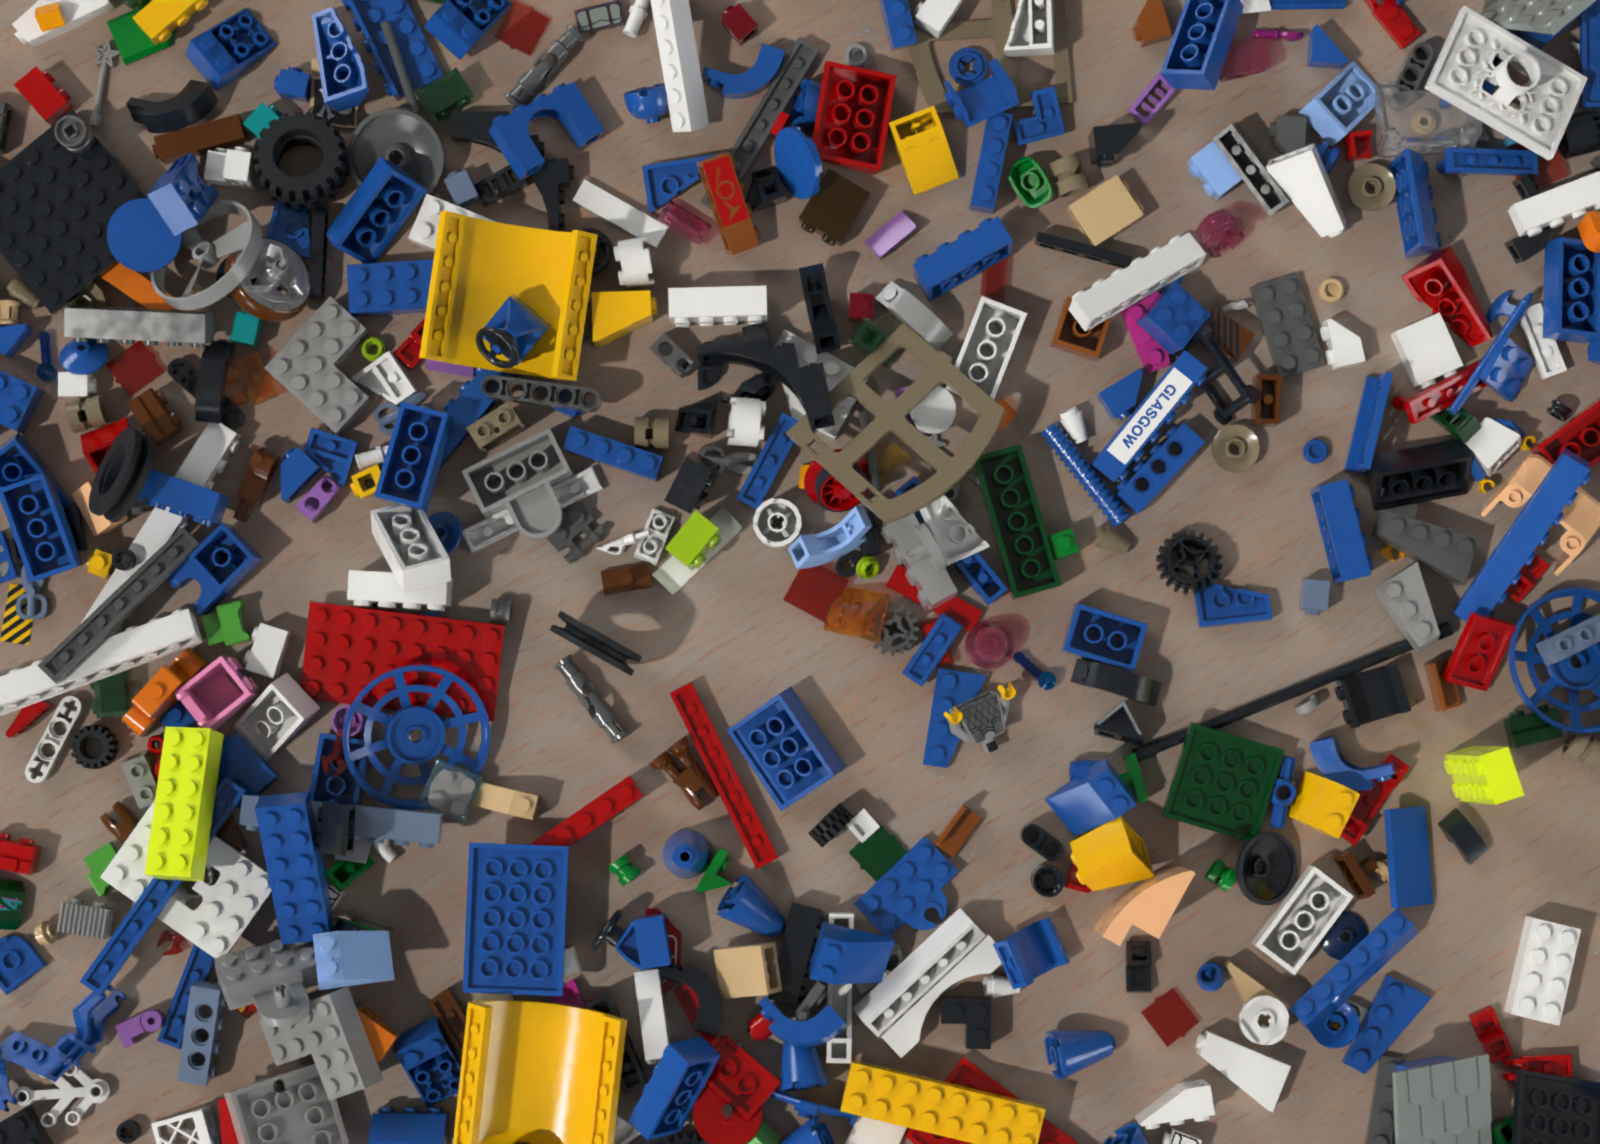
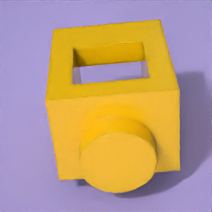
(359, 482)
(101, 564)

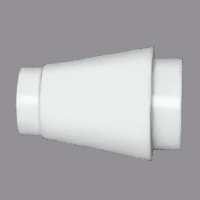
(1073, 422)
(997, 986)

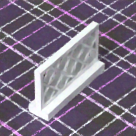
(204, 1126)

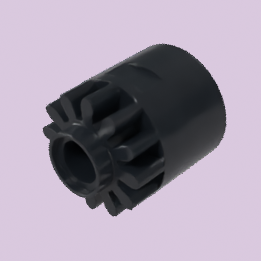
(1581, 134)

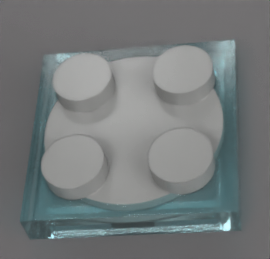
(450, 790)

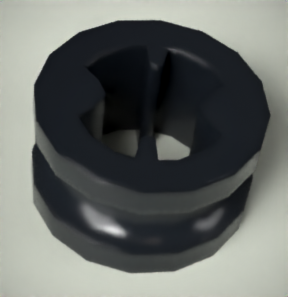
(1559, 410)
(120, 566)
(850, 572)
(137, 1131)

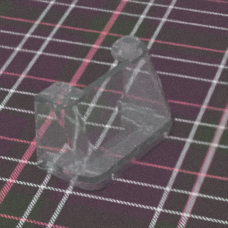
(1420, 122)

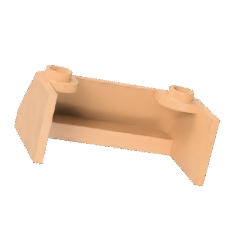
(1579, 519)

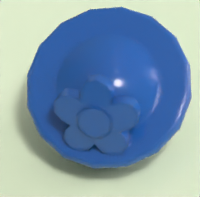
(1211, 976)

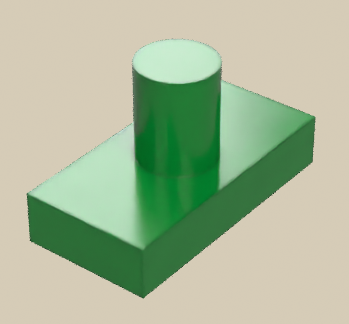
(1133, 778)

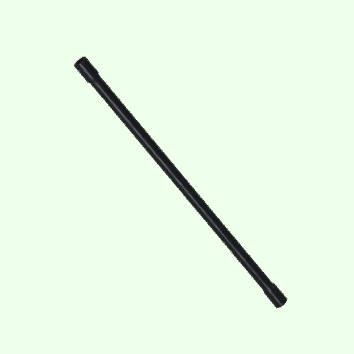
(1154, 747)

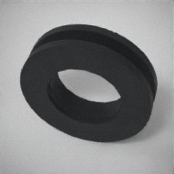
(122, 474)
(595, 643)

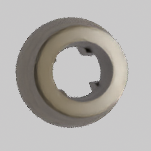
(20, 291)
(1110, 540)

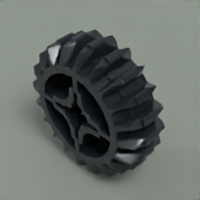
(1181, 544)

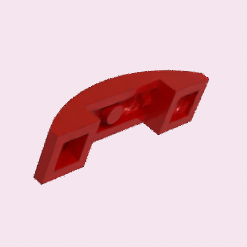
(1371, 801)

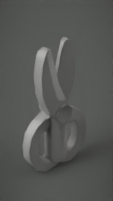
(731, 462)

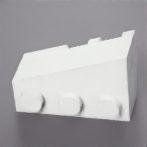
(1032, 29)

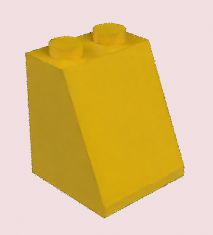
(620, 314)
(1322, 804)
(1111, 856)

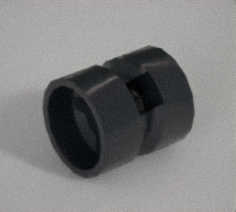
(1047, 880)

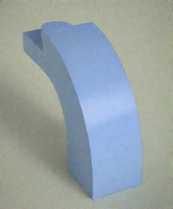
(833, 543)

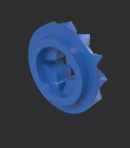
(965, 56)

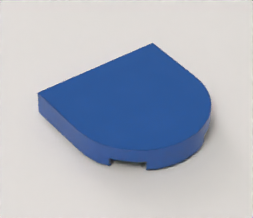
(17, 962)

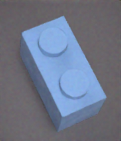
(1214, 171)

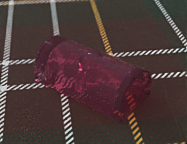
(684, 222)

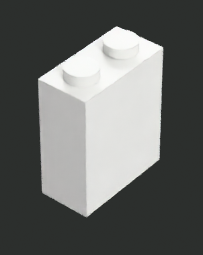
(1427, 351)

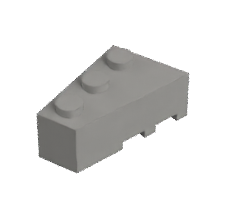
(1410, 607)

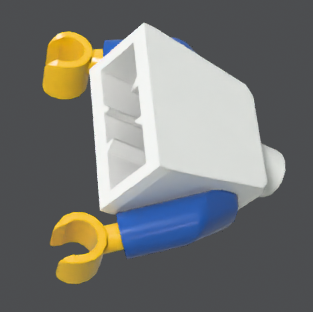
(1493, 446)

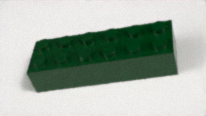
(1016, 522)

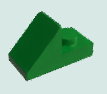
(346, 872)
(711, 878)

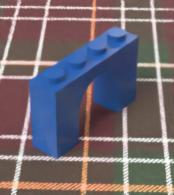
(564, 105)

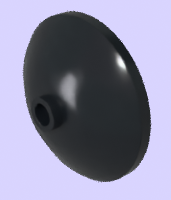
(1274, 870)

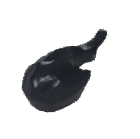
(757, 387)

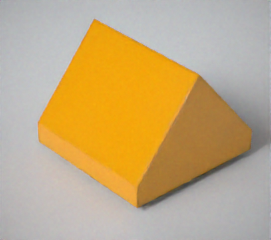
(50, 16)

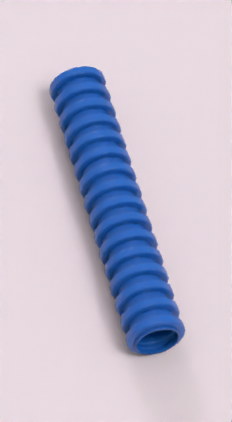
(1085, 475)

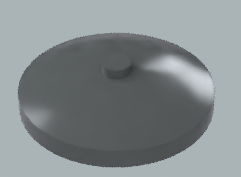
(402, 139)

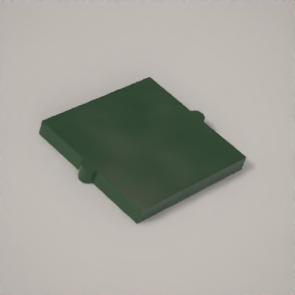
(878, 853)

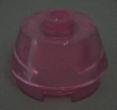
(1220, 231)
(989, 644)

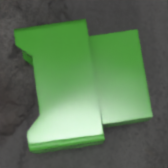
(226, 625)
(97, 863)

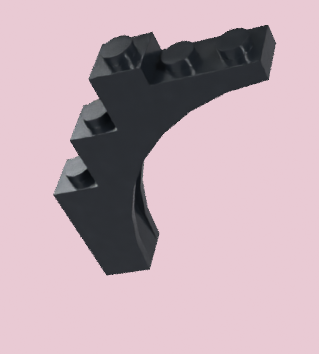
(554, 173)
(782, 362)

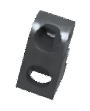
(672, 355)

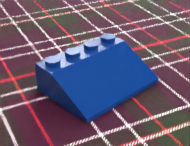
(1414, 204)
(786, 748)

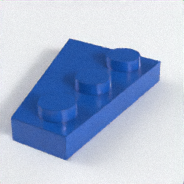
(1230, 606)

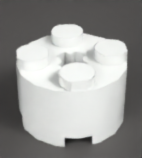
(635, 263)
(744, 422)
(790, 526)

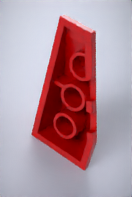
(1446, 289)

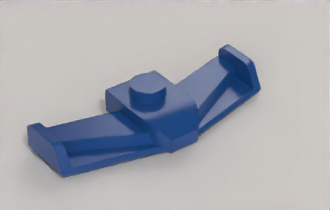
(808, 1108)

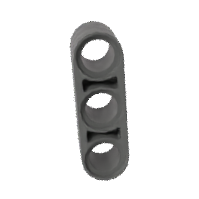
(1415, 66)

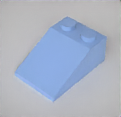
(1341, 104)
(352, 958)

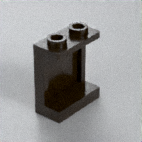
(833, 208)

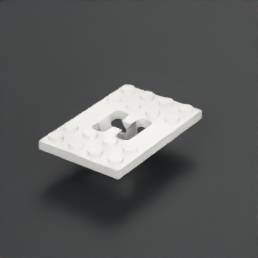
(1544, 100)
(226, 904)

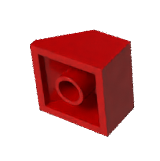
(98, 441)

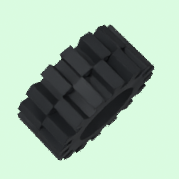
(81, 739)
(831, 825)

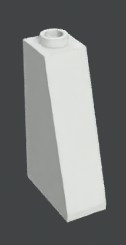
(74, 12)
(1309, 188)
(652, 1014)
(1250, 1070)

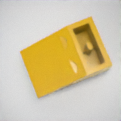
(923, 150)

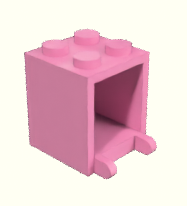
(213, 696)

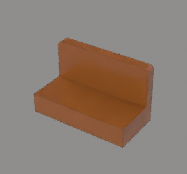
(1444, 693)
(957, 830)

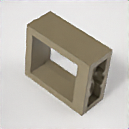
(498, 422)

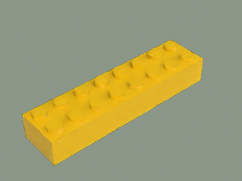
(939, 1106)

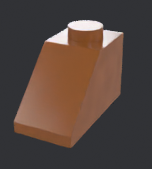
(1152, 24)

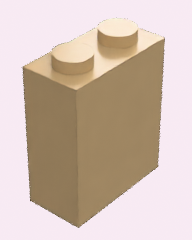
(1105, 211)
(747, 970)

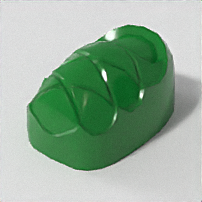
(1030, 182)

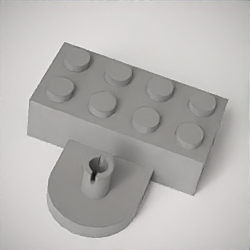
(523, 483)
(923, 560)
(271, 978)

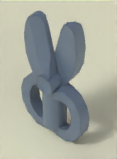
(391, 417)
(32, 594)

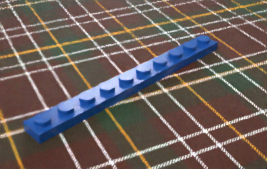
(151, 903)

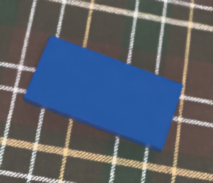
(1408, 856)

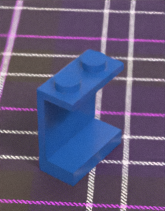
(984, 97)
(1031, 952)

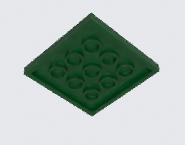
(1222, 782)

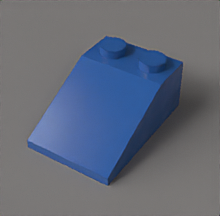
(1092, 798)
(849, 956)

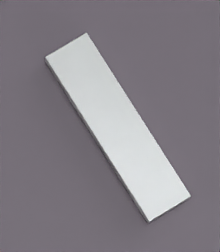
(620, 213)

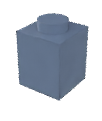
(461, 188)
(1314, 596)

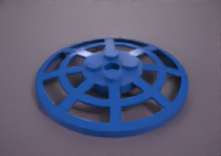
(1562, 672)
(411, 718)

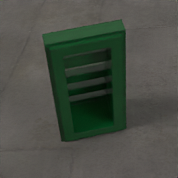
(1464, 429)

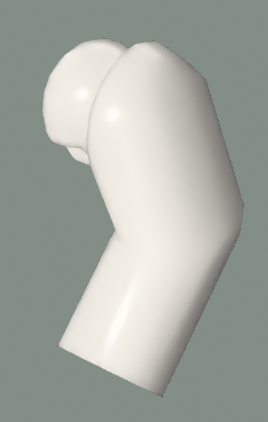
(385, 851)

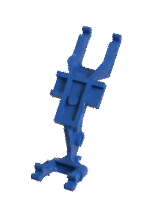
(69, 1049)

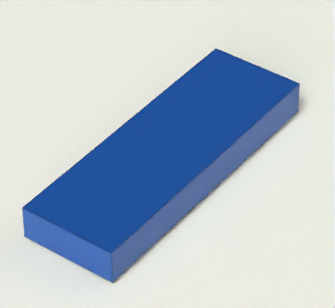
(932, 649)

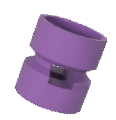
(357, 724)

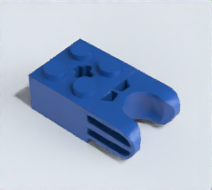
(182, 195)
(209, 569)

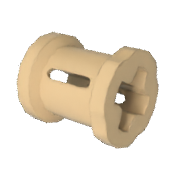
(7, 318)

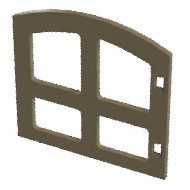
(996, 28)
(891, 418)

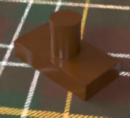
(626, 579)
(1357, 873)

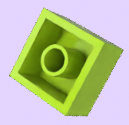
(694, 541)

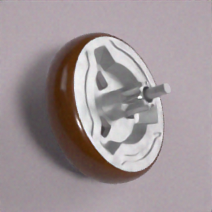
(286, 271)

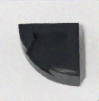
(708, 376)

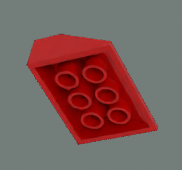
(853, 117)

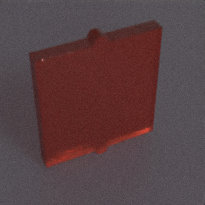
(522, 28)
(135, 368)
(1169, 1017)

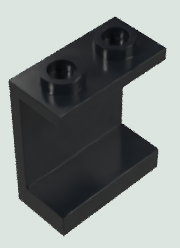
(1372, 696)

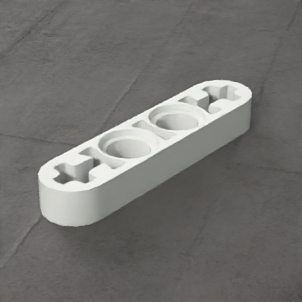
(51, 737)

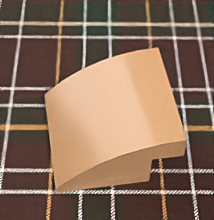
(1145, 905)

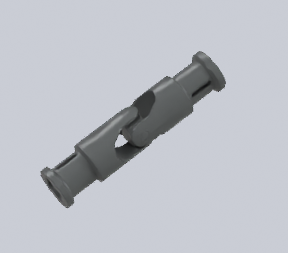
(531, 80)
(594, 703)

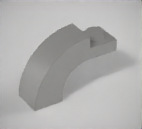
(914, 315)

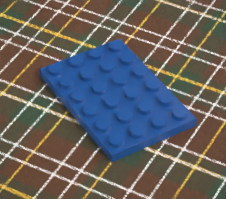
(516, 919)

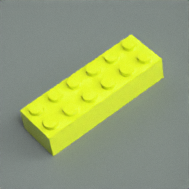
(1483, 774)
(184, 804)

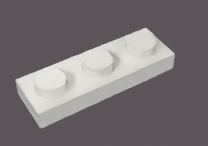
(1544, 351)

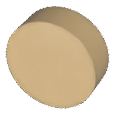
(1331, 290)

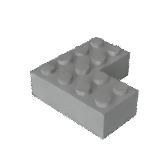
(311, 364)
(334, 1039)

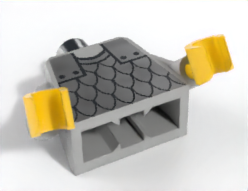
(982, 717)

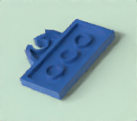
(909, 890)

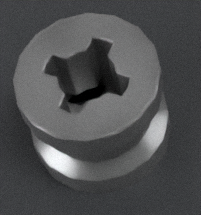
(501, 611)

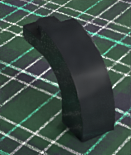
(177, 112)
(1525, 247)
(819, 308)
(211, 381)
(1116, 681)
(710, 1004)

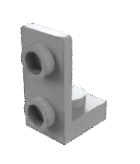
(140, 778)

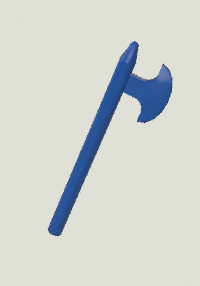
(1498, 307)

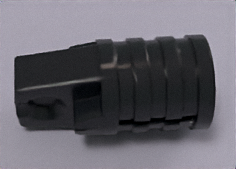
(872, 544)

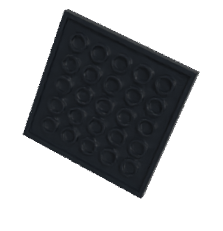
(59, 215)

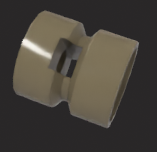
(1068, 175)
(95, 411)
(661, 432)
(1583, 747)

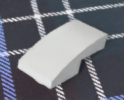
(651, 547)

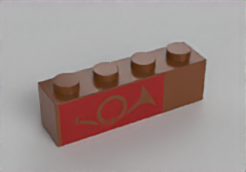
(728, 203)

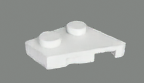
(386, 379)

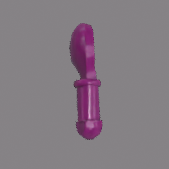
(1274, 34)

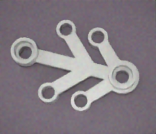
(66, 1094)

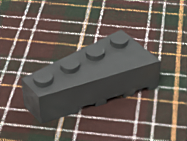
(1435, 547)

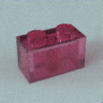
(1246, 59)

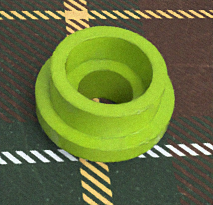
(365, 348)
(867, 567)

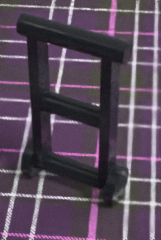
(1248, 393)

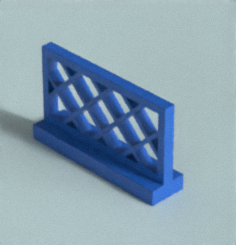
(1368, 423)

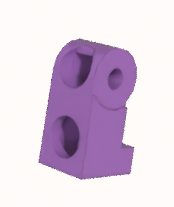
(318, 498)
(147, 1021)

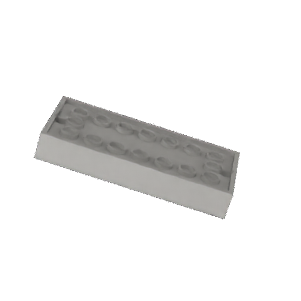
(289, 1114)

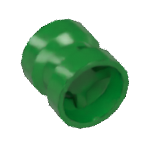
(624, 869)
(1221, 875)

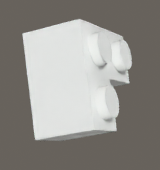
(231, 168)

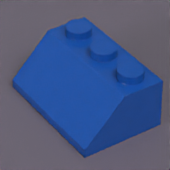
(409, 1126)

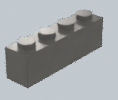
(1251, 167)

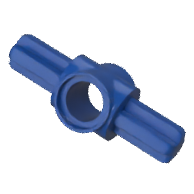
(1281, 805)

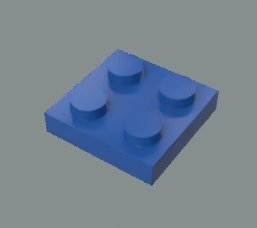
(1506, 368)

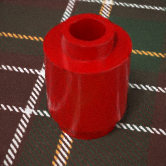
(759, 1028)

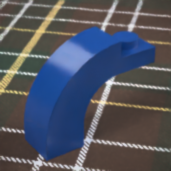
(750, 82)
(1335, 767)
(807, 1033)

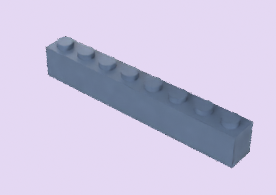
(371, 822)

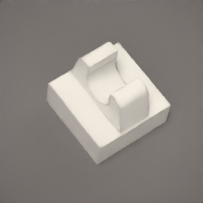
(862, 825)

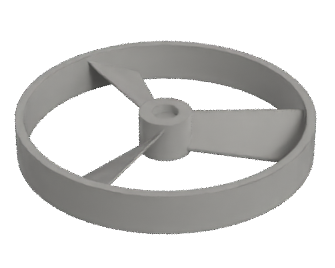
(245, 236)

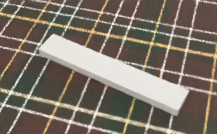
(501, 524)

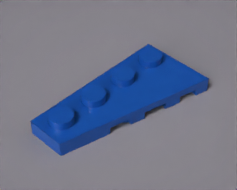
(950, 690)
(1385, 1019)

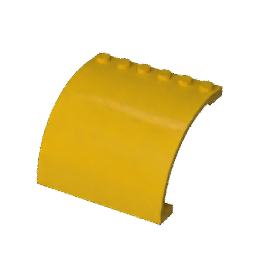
(484, 264)
(539, 1074)

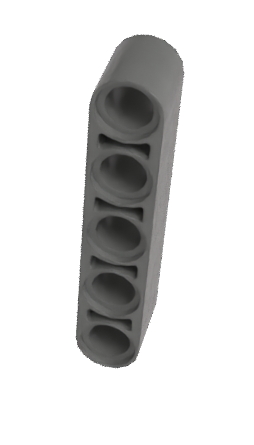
(530, 388)

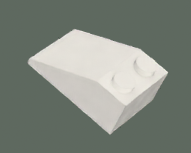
(276, 716)

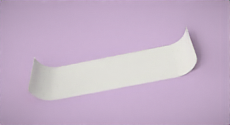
(675, 574)

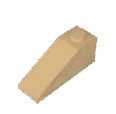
(507, 800)
(1248, 988)

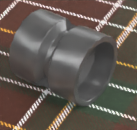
(74, 134)

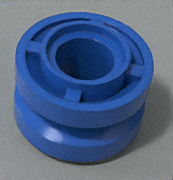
(1328, 156)

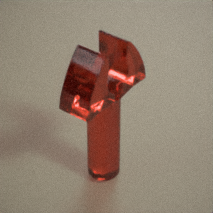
(336, 754)
(177, 938)

